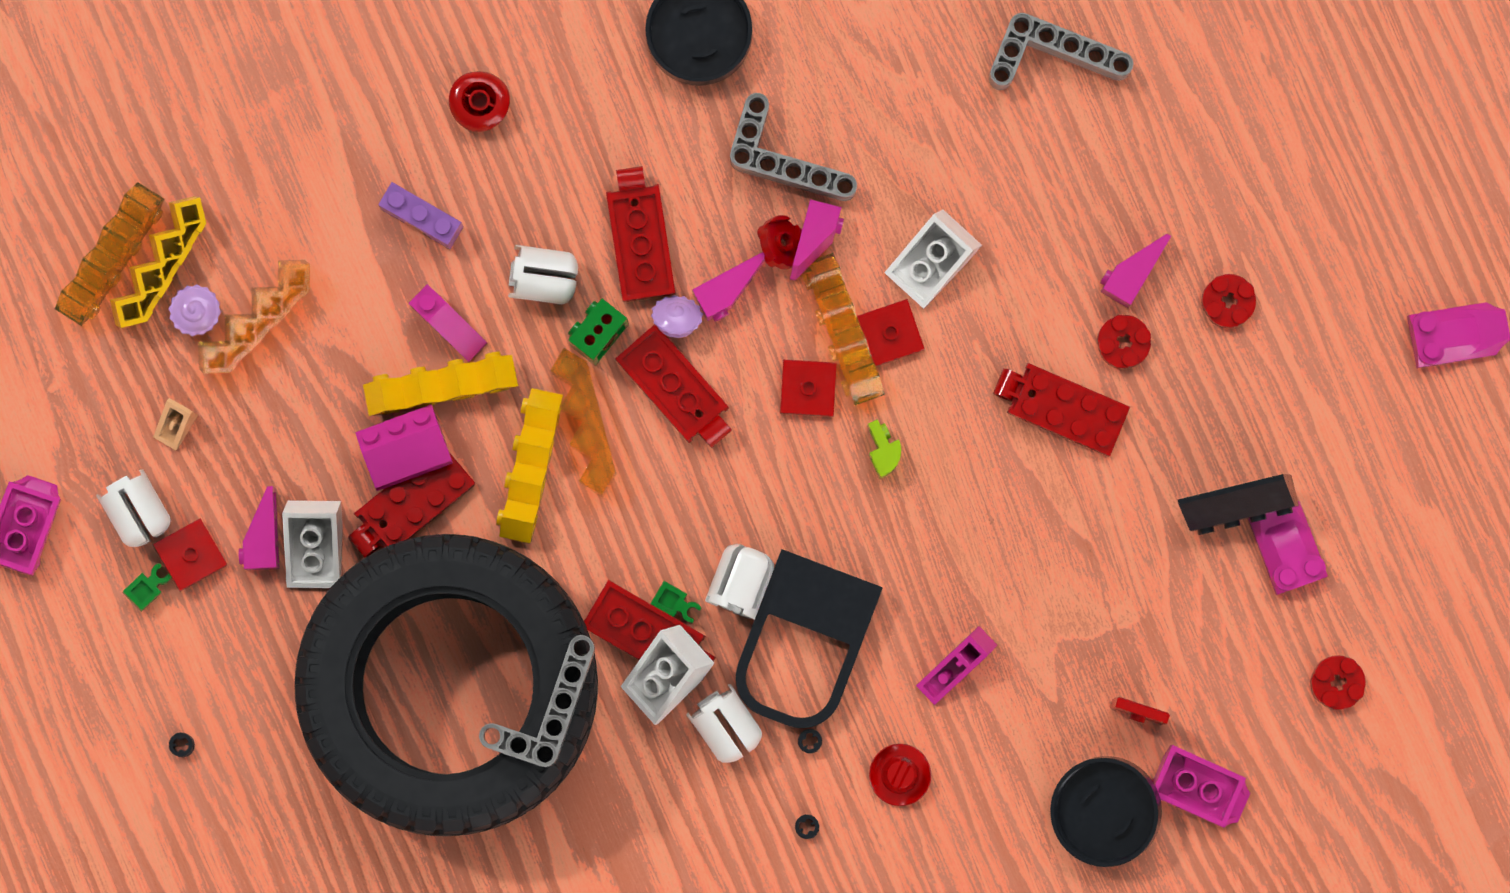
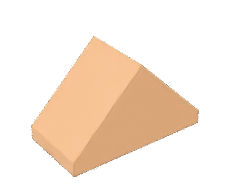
(174, 424)

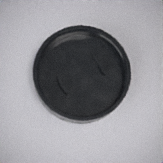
(699, 38)
(1106, 811)

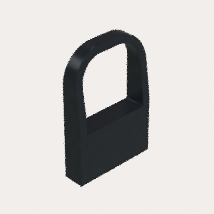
(821, 602)

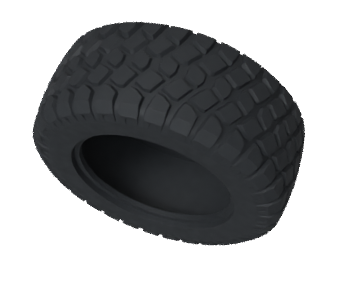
(334, 664)

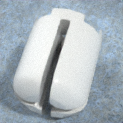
(543, 287)
(125, 518)
(740, 580)
(738, 718)

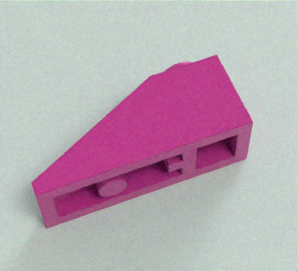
(817, 234)
(1130, 274)
(723, 291)
(447, 323)
(261, 541)
(956, 665)

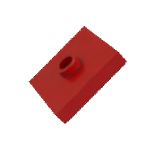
(891, 332)
(808, 388)
(189, 555)
(1139, 712)

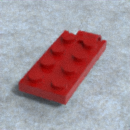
(640, 238)
(675, 387)
(1063, 407)
(408, 507)
(631, 621)

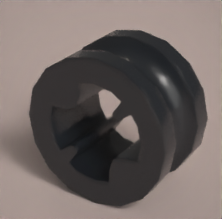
(802, 736)
(181, 753)
(802, 819)

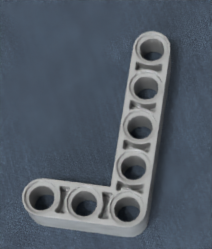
(1055, 48)
(782, 162)
(552, 713)

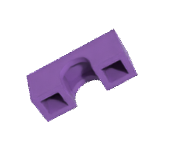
(421, 215)

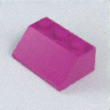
(404, 447)

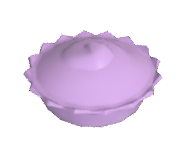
(194, 310)
(676, 316)

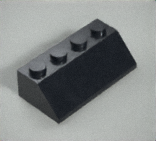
(1238, 503)

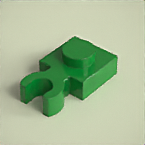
(144, 590)
(672, 600)

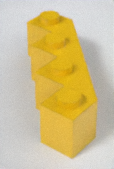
(169, 252)
(450, 383)
(531, 464)

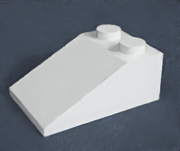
(933, 258)
(312, 543)
(666, 673)

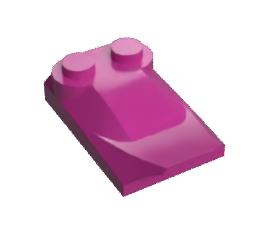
(1457, 334)
(25, 522)
(1288, 550)
(1201, 787)

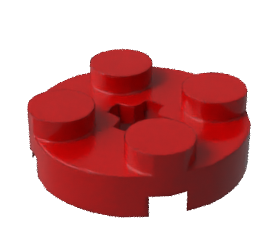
(770, 238)
(1215, 308)
(1138, 336)
(1324, 675)

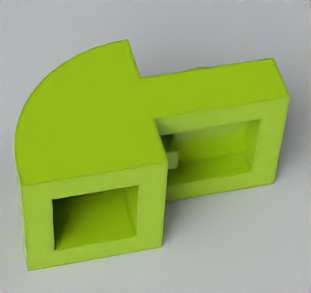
(887, 454)

